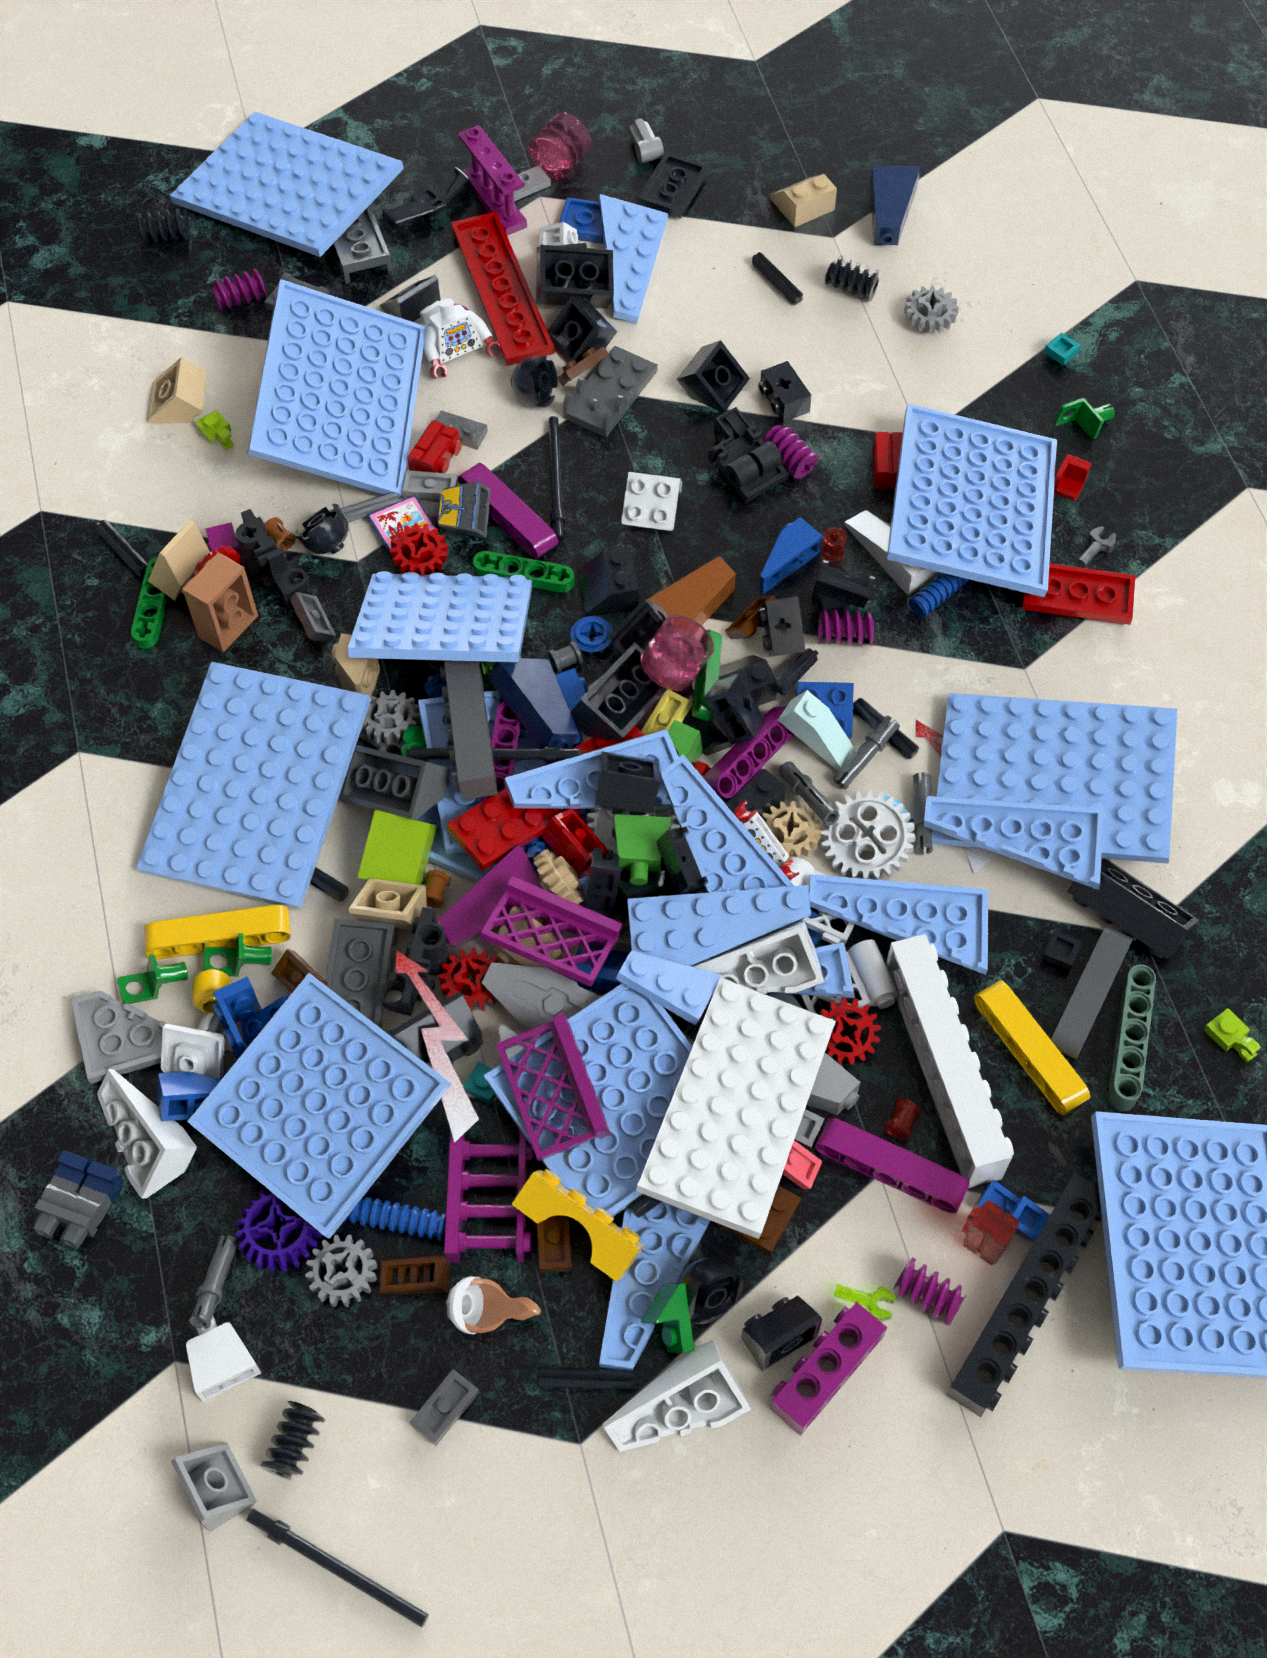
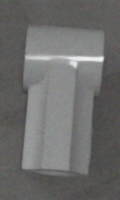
(646, 144)

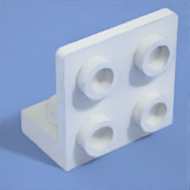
(651, 501)

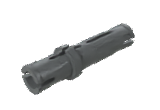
(874, 743)
(802, 786)
(923, 835)
(210, 1292)

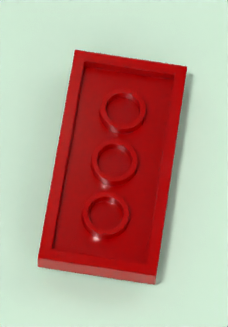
(1086, 594)

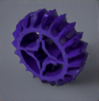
(254, 1230)

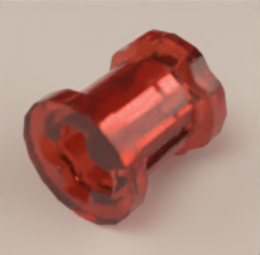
(836, 547)
(902, 1118)

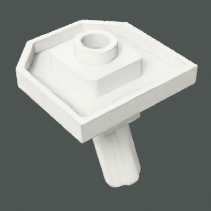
(194, 1049)

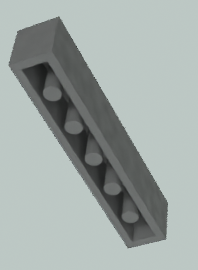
(469, 729)

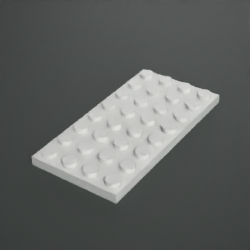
(737, 1108)

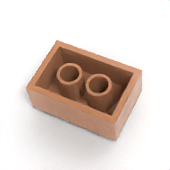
(220, 601)

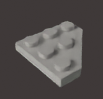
(115, 1035)

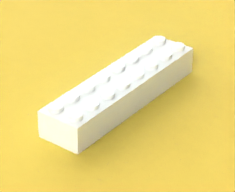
(948, 1062)

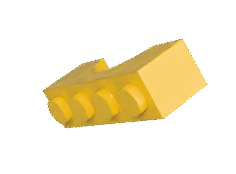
(612, 1247)

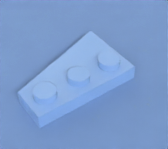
(835, 972)
(670, 984)

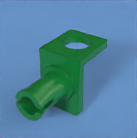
(1085, 415)
(237, 956)
(151, 980)

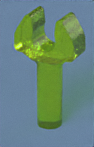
(868, 1300)

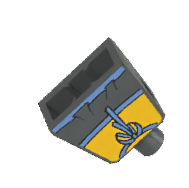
(463, 509)

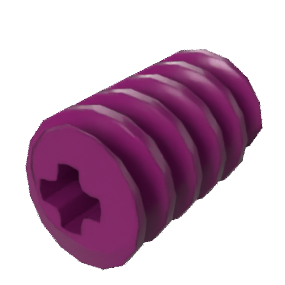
(238, 289)
(795, 456)
(845, 627)
(930, 1291)

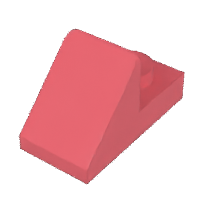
(801, 1166)

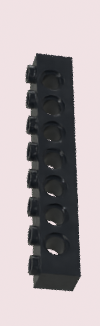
(967, 1387)

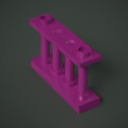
(493, 179)
(460, 1210)

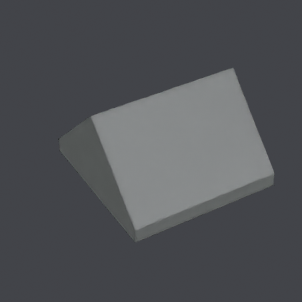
(214, 1484)

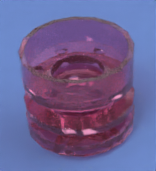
(560, 145)
(677, 653)

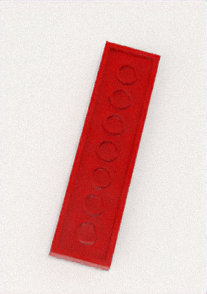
(502, 288)
(497, 827)

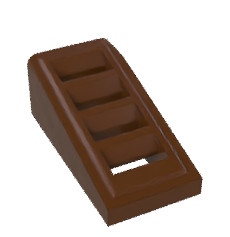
(428, 1286)

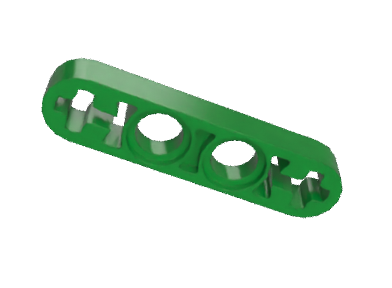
(525, 567)
(147, 602)
(706, 678)

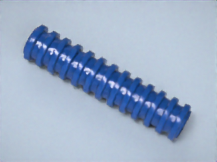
(935, 594)
(399, 1218)

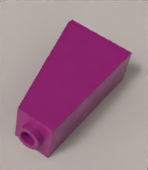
(470, 914)

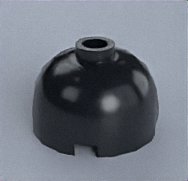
(534, 381)
(324, 531)
(709, 1288)

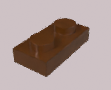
(574, 369)
(748, 620)
(293, 969)
(554, 1244)

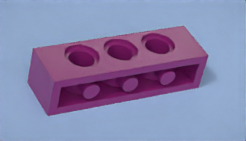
(802, 1411)

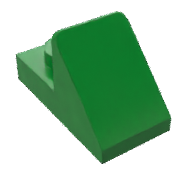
(672, 1309)

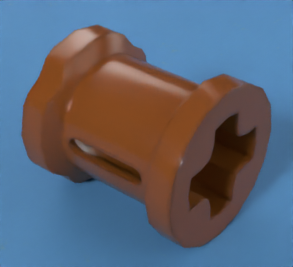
(279, 533)
(435, 887)

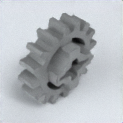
(931, 309)
(390, 717)
(331, 1262)

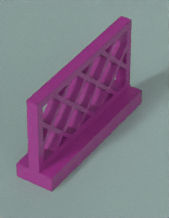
(560, 915)
(580, 1085)

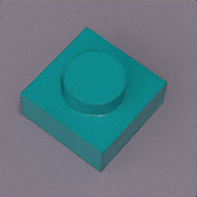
(1062, 348)
(477, 1085)

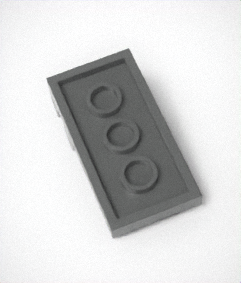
(362, 246)
(608, 391)
(361, 964)

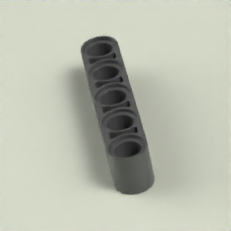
(1090, 992)

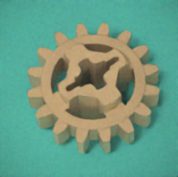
(804, 828)
(558, 877)

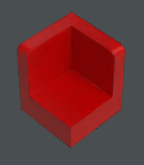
(1071, 477)

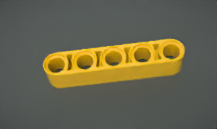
(192, 934)
(1032, 1047)

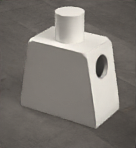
(218, 1360)

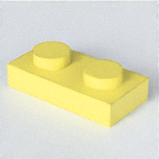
(669, 708)

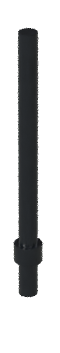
(557, 515)
(549, 754)
(280, 1533)

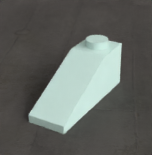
(818, 729)

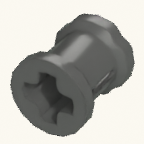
(565, 657)

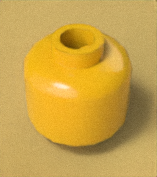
(203, 987)

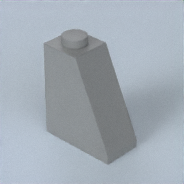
(833, 1087)

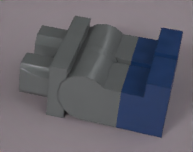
(76, 1198)

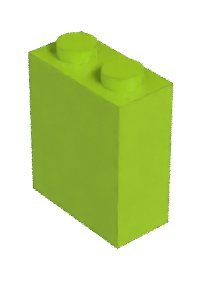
(397, 849)

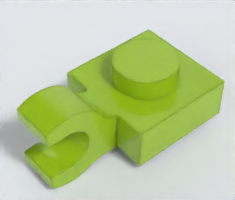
(214, 428)
(1231, 1032)

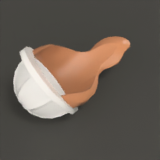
(482, 1306)

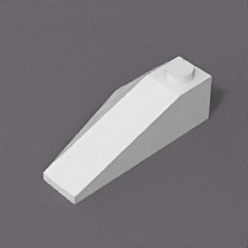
(874, 536)
(772, 963)
(152, 1147)
(687, 1396)

